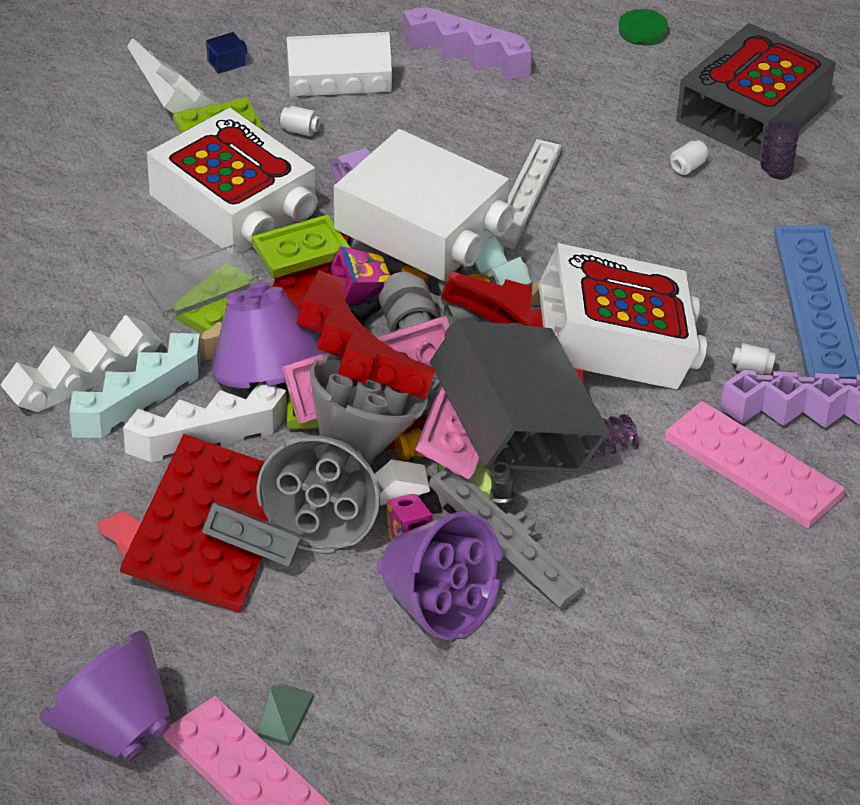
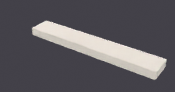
(529, 188)

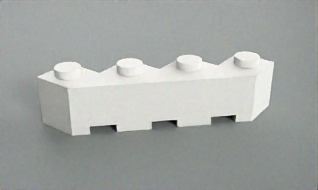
(82, 370)
(223, 421)

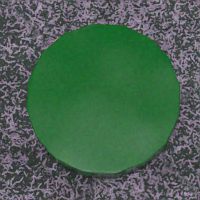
(643, 26)

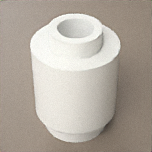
(300, 120)
(689, 157)
(753, 358)

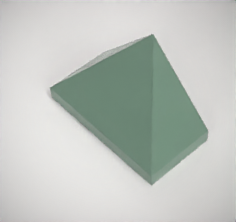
(283, 713)

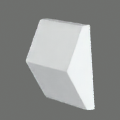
(401, 479)

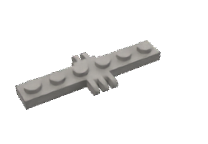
(512, 535)

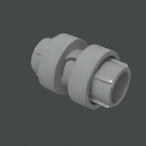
(406, 301)

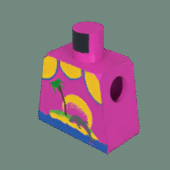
(362, 271)
(406, 514)

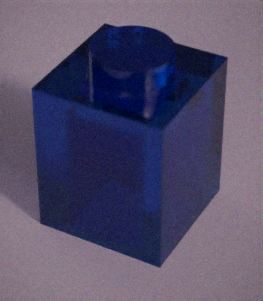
(226, 52)

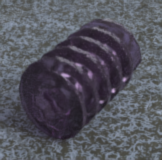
(780, 149)
(621, 433)

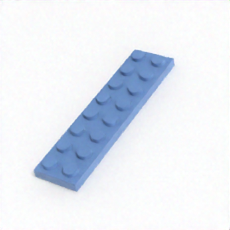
(818, 301)

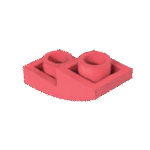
(120, 529)

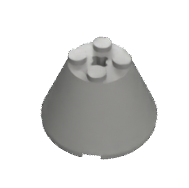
(360, 413)
(319, 491)

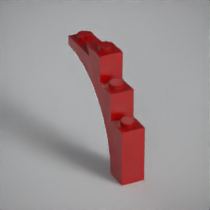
(494, 302)
(362, 353)

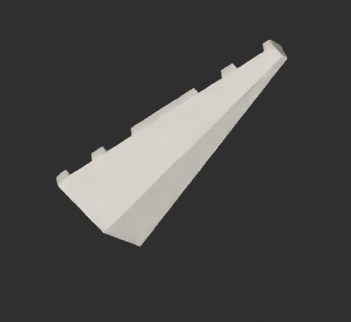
(169, 85)

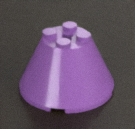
(260, 337)
(445, 573)
(113, 701)

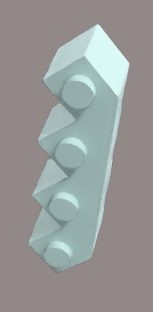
(496, 267)
(125, 392)

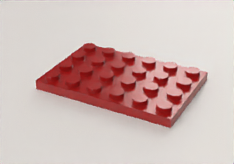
(170, 538)

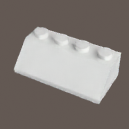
(339, 64)

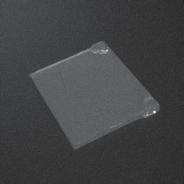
(200, 281)

